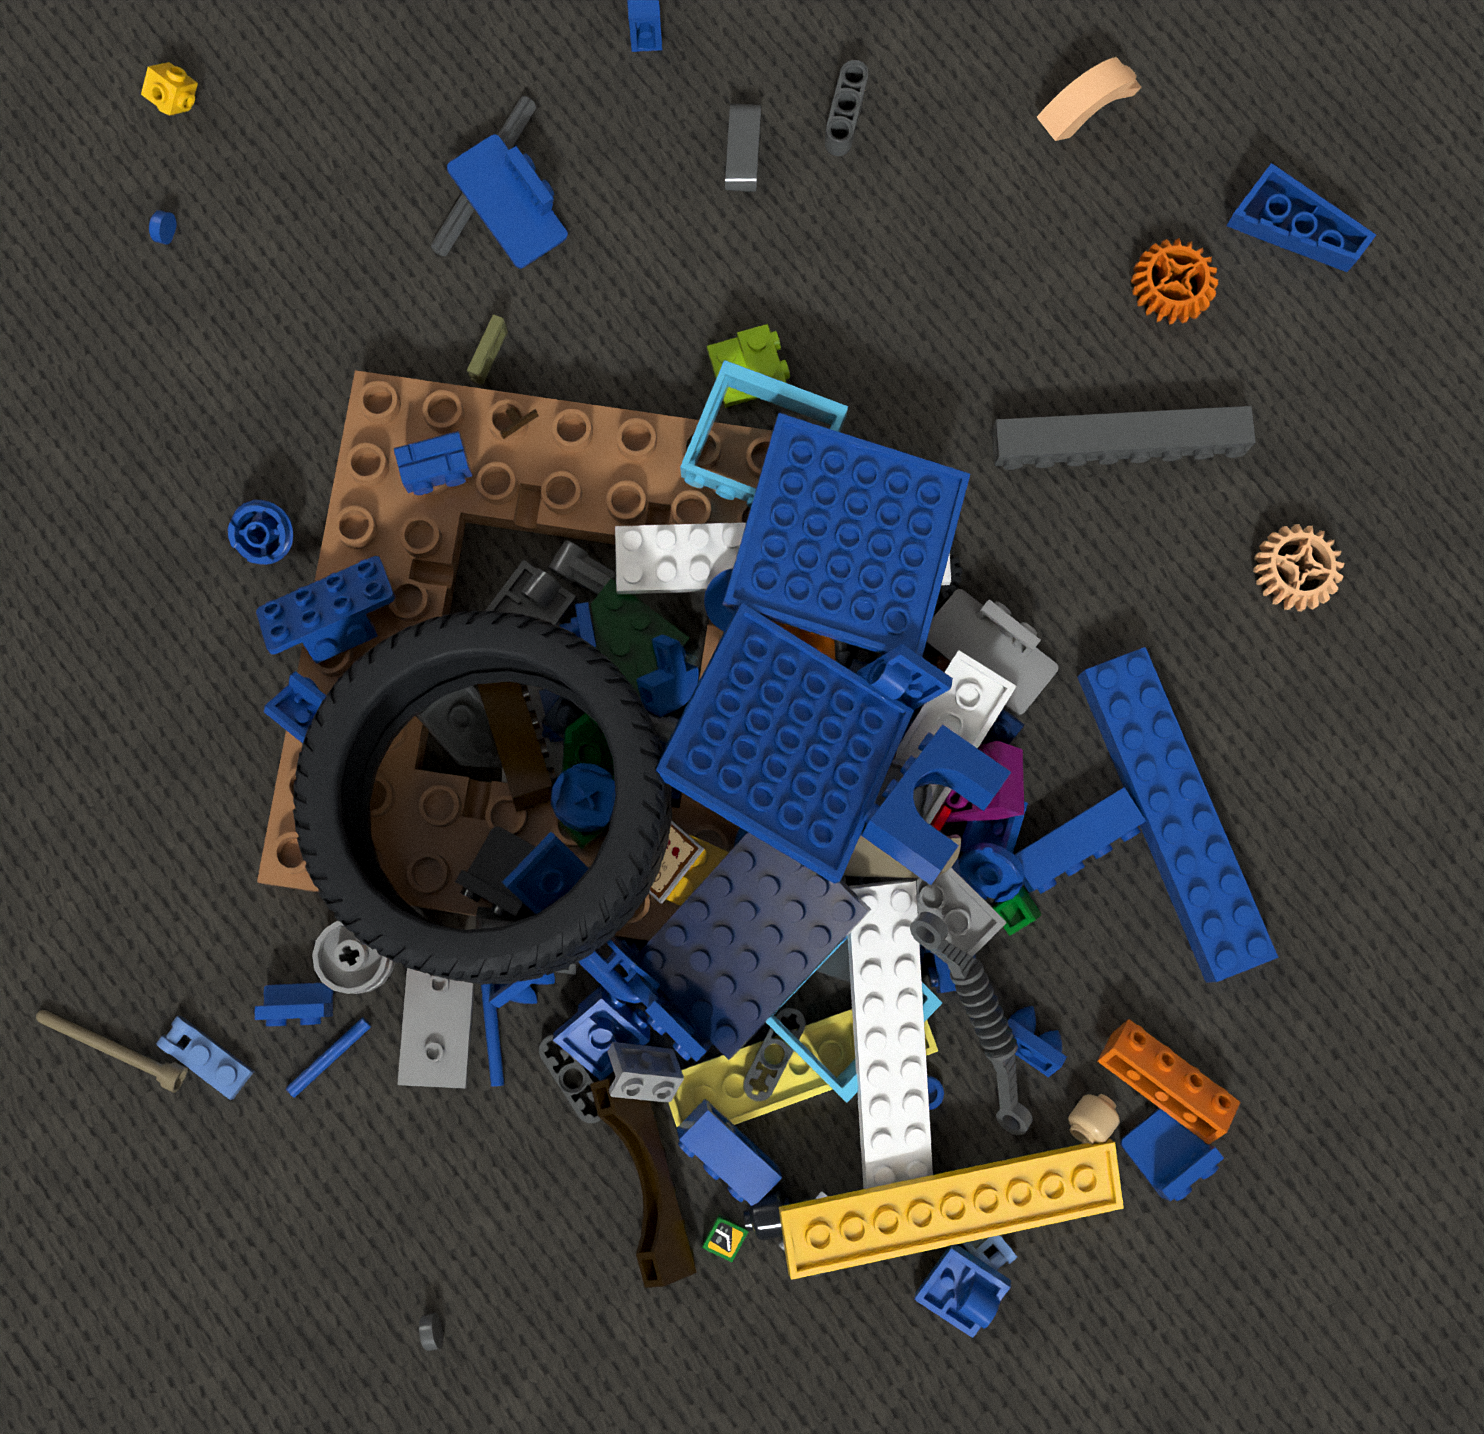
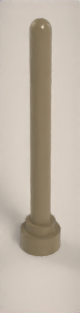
(169, 1075)

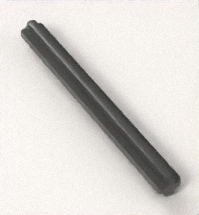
(463, 209)

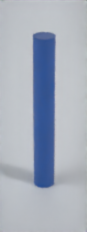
(492, 1039)
(328, 1057)

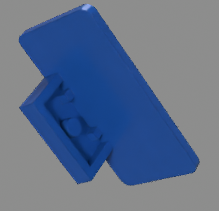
(509, 199)
(329, 612)

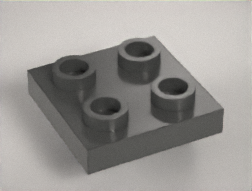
(534, 595)

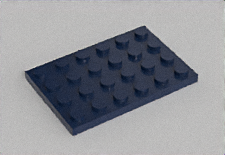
(748, 940)

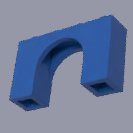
(897, 824)

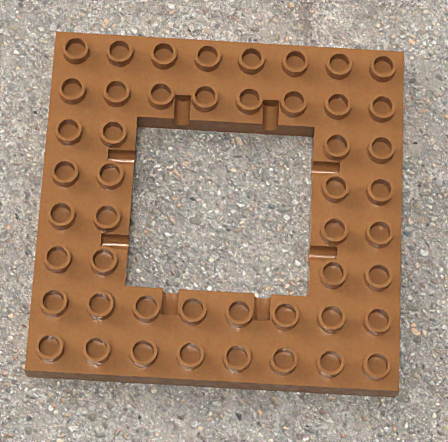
(559, 475)

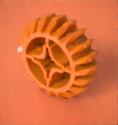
(1165, 260)

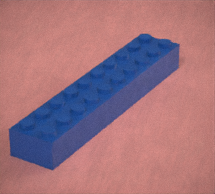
(1179, 816)

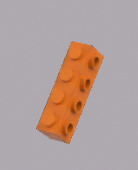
(1169, 1082)

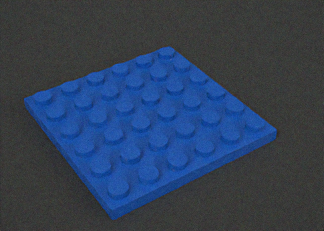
(847, 538)
(785, 743)

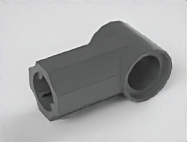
(578, 567)

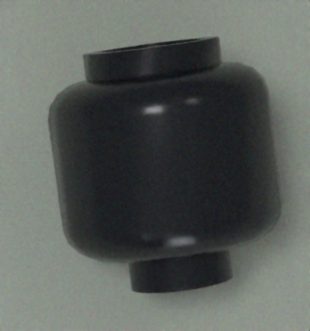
(765, 1215)

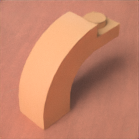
(1086, 96)

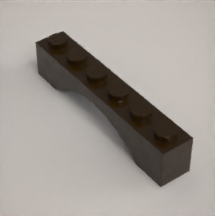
(663, 1244)

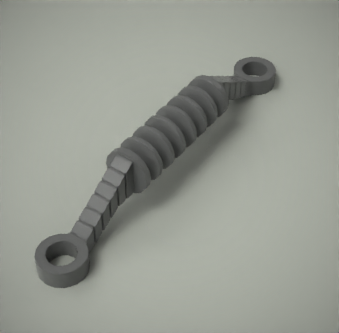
(984, 1015)

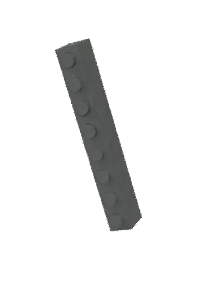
(1123, 436)

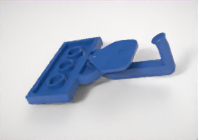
(644, 988)

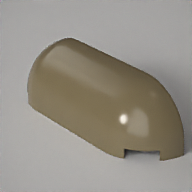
(872, 862)

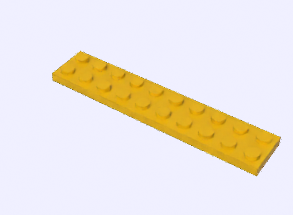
(950, 1208)

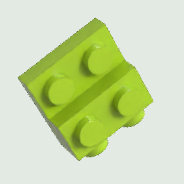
(753, 350)

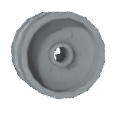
(335, 965)

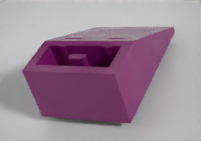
(1007, 801)

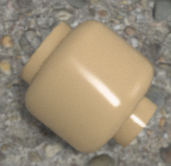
(1093, 1119)

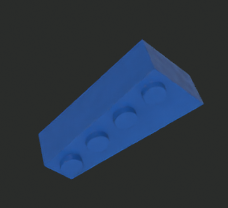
(1300, 221)

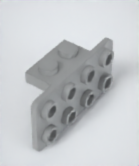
(994, 641)

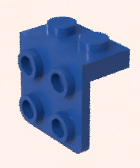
(1170, 1155)

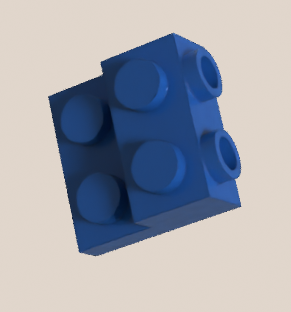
(598, 1024)

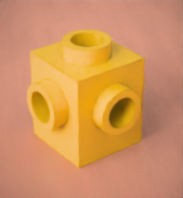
(169, 88)

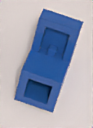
(673, 681)

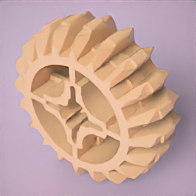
(1307, 544)

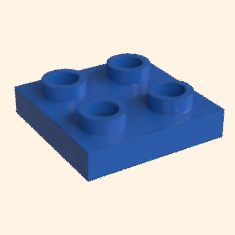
(906, 677)
(963, 1290)

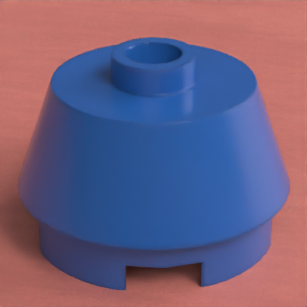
(261, 532)

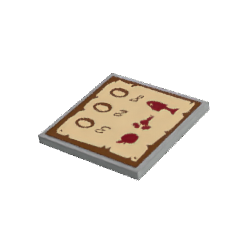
(678, 858)

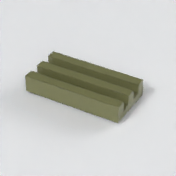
(487, 349)

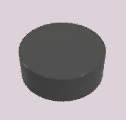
(431, 1332)

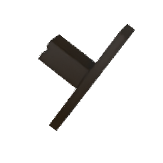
(517, 421)

